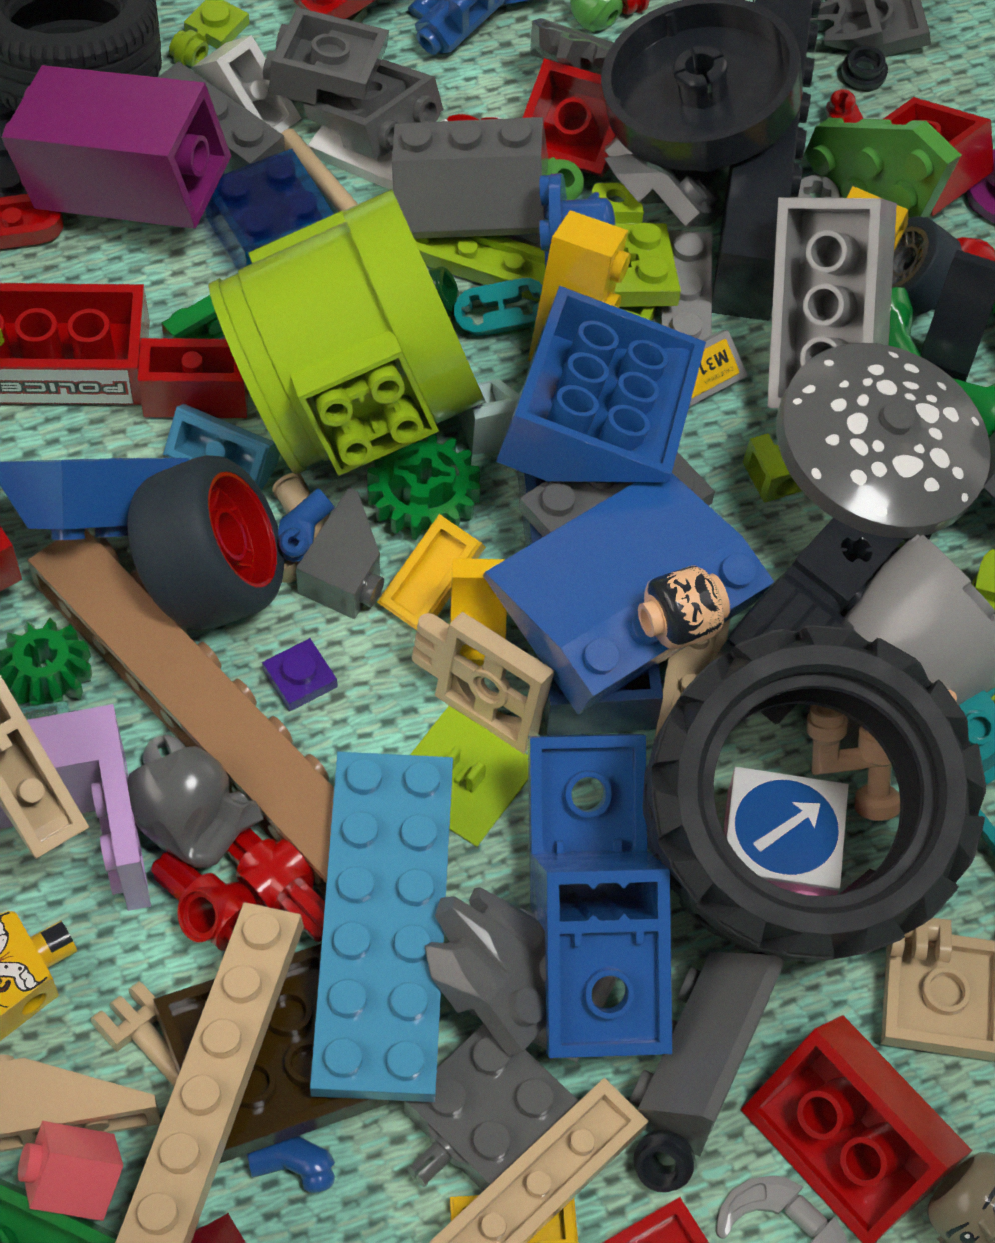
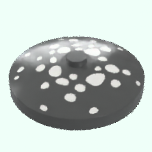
(883, 440)

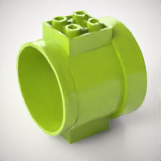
(345, 339)

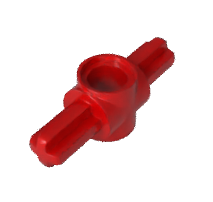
(278, 878)
(206, 903)

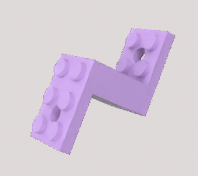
(93, 766)

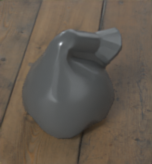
(188, 808)

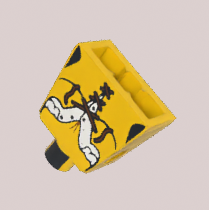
(24, 971)

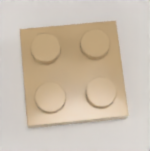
(942, 1003)

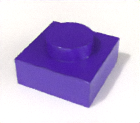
(299, 674)

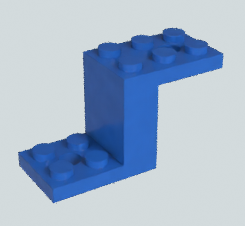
(598, 898)

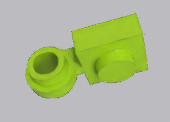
(212, 24)

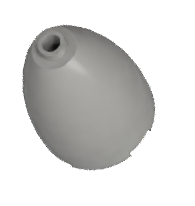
(932, 614)

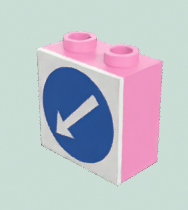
(788, 829)

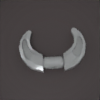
(774, 1195)

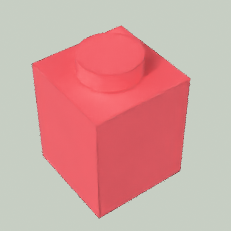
(70, 1170)

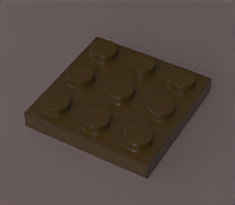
(278, 1092)

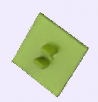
(484, 772)

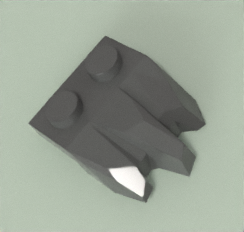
(883, 24)
(568, 45)
(649, 183)
(492, 966)

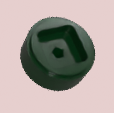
(446, 287)

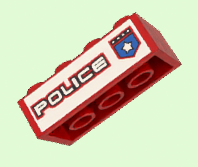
(71, 343)

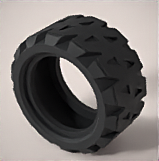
(912, 722)

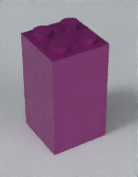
(117, 146)

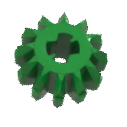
(65, 661)

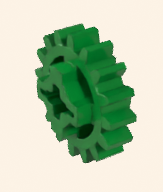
(429, 483)

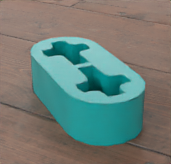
(498, 295)

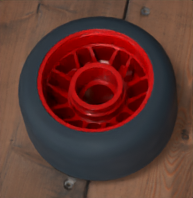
(205, 543)

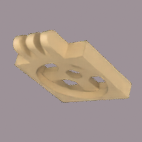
(463, 683)

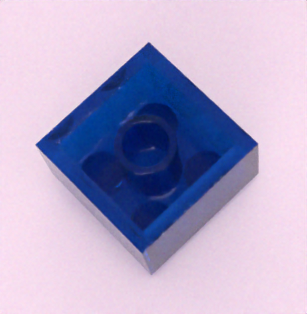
(264, 204)

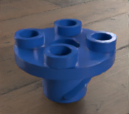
(557, 206)

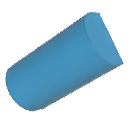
(201, 434)

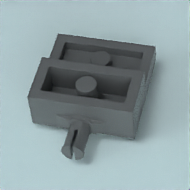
(485, 1110)

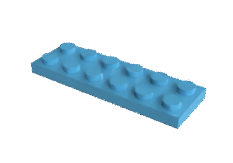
(381, 902)

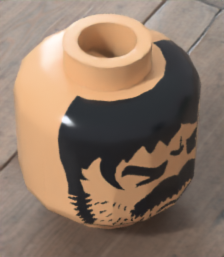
(684, 607)

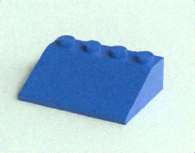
(602, 396)
(584, 582)

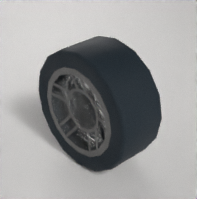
(923, 262)

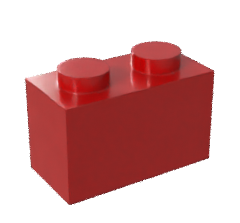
(192, 374)

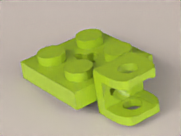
(652, 269)

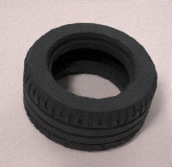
(75, 35)

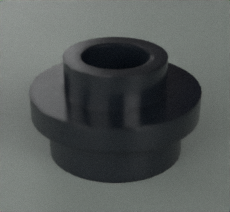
(865, 68)
(659, 1176)

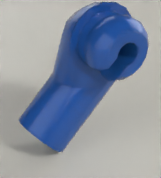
(298, 526)
(298, 1156)

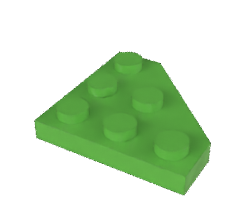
(885, 159)

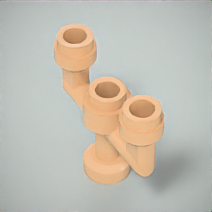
(827, 728)

